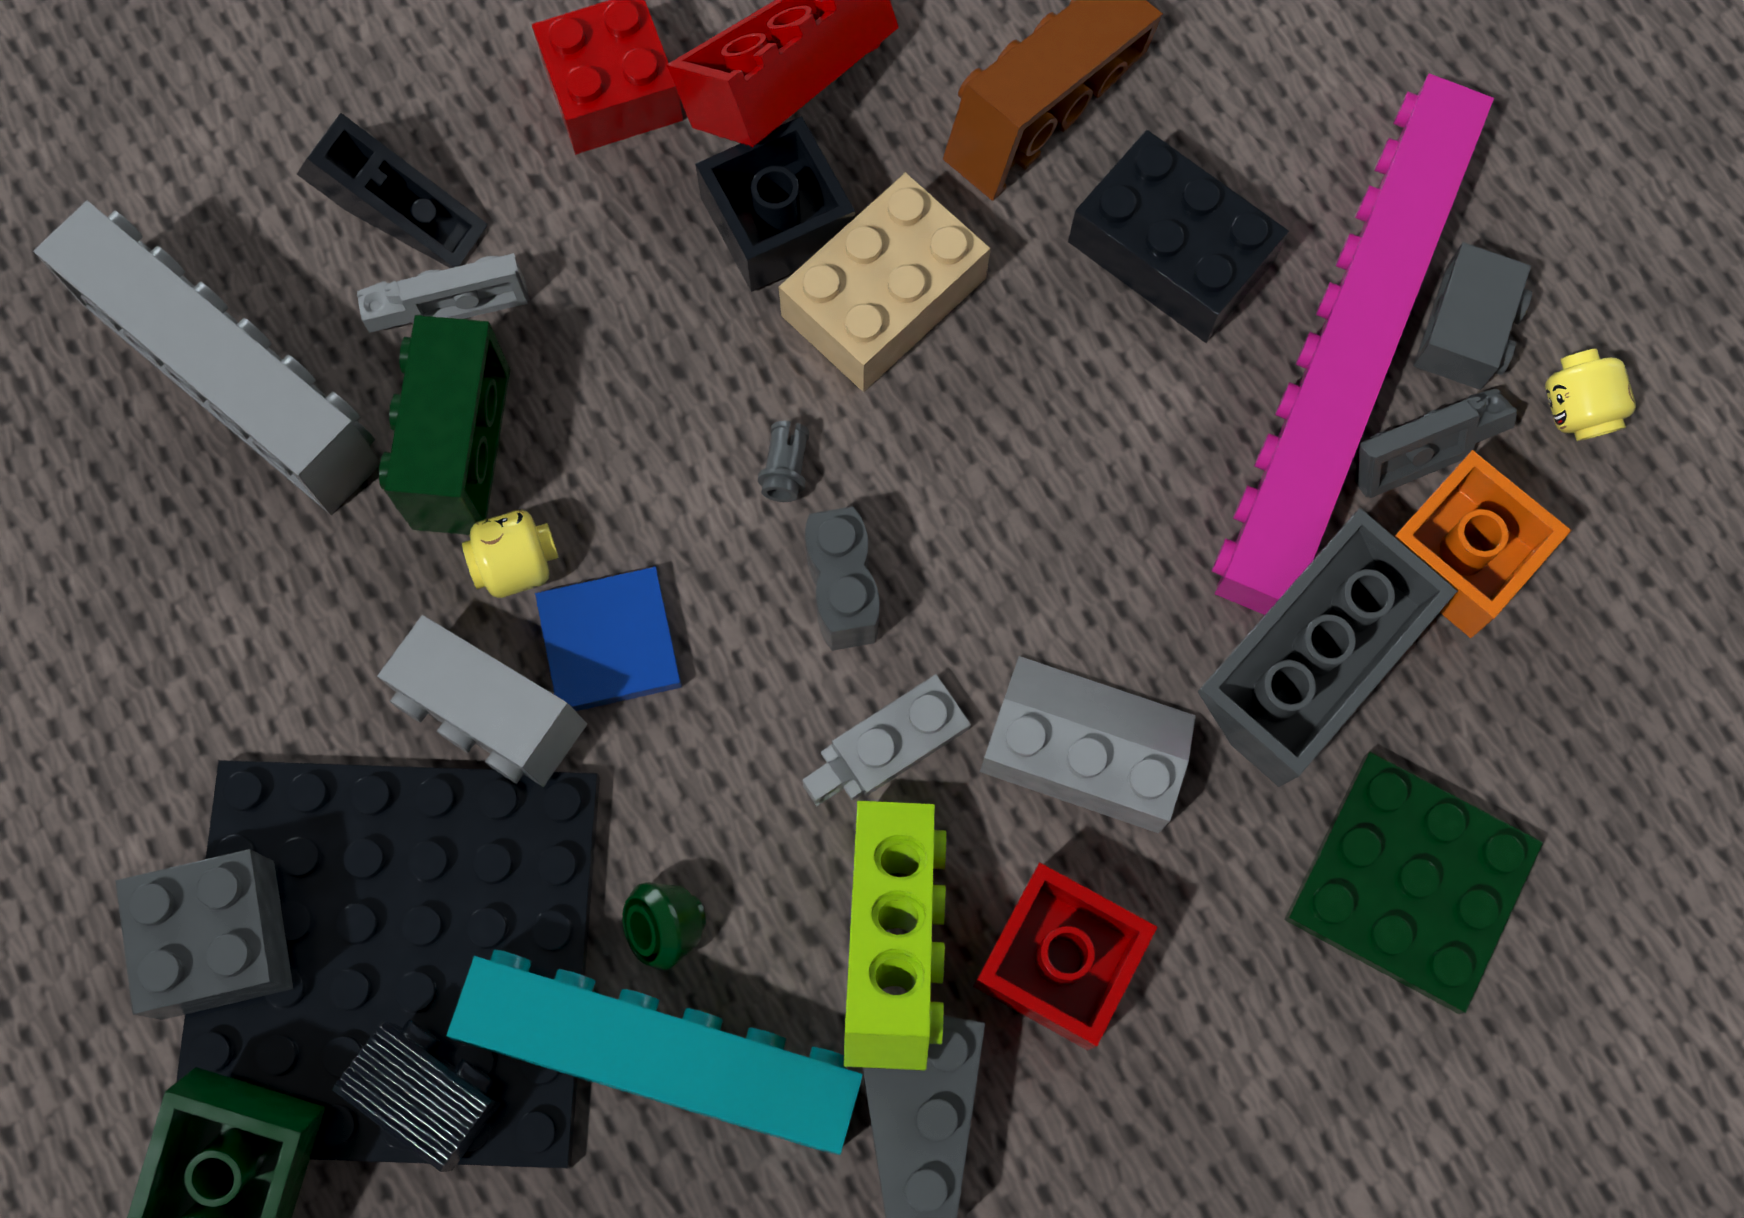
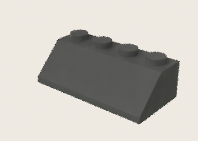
(1323, 648)

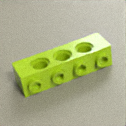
(880, 1026)

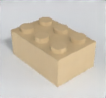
(884, 281)

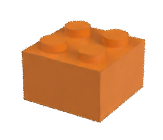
(1481, 540)

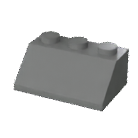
(1090, 745)

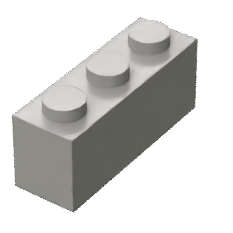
(481, 703)

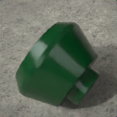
(662, 923)

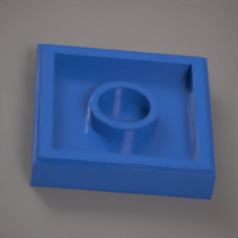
(608, 639)

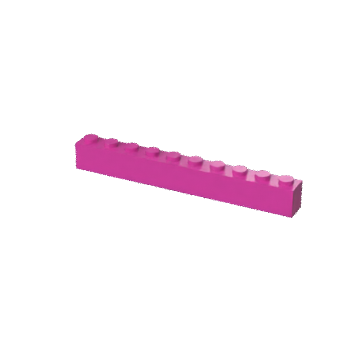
(1355, 346)

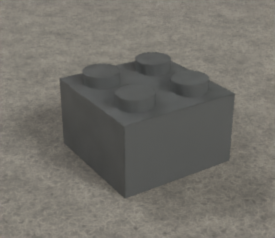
(203, 935)

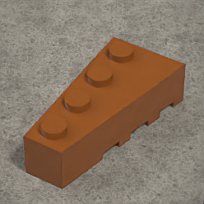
(1043, 86)

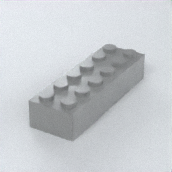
(211, 354)

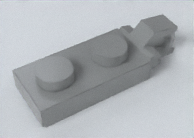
(456, 293)
(888, 743)

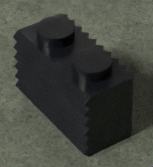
(418, 1093)

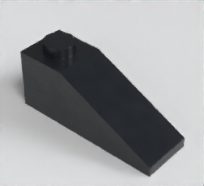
(390, 193)

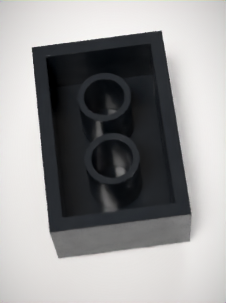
(1176, 235)

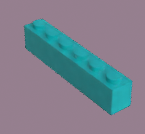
(656, 1054)

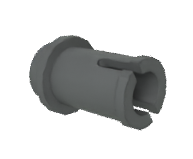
(782, 476)

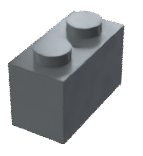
(1474, 317)

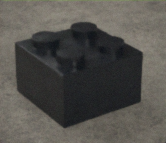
(774, 202)

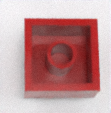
(608, 72)
(1065, 957)

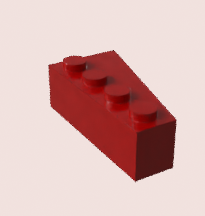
(775, 63)

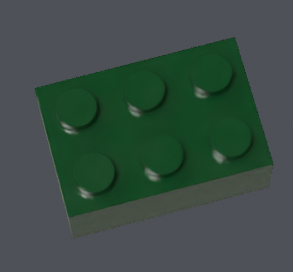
(446, 424)
(225, 1151)

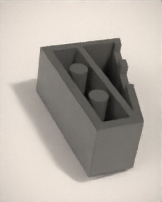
(925, 1124)

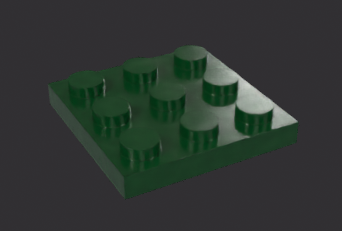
(1414, 882)

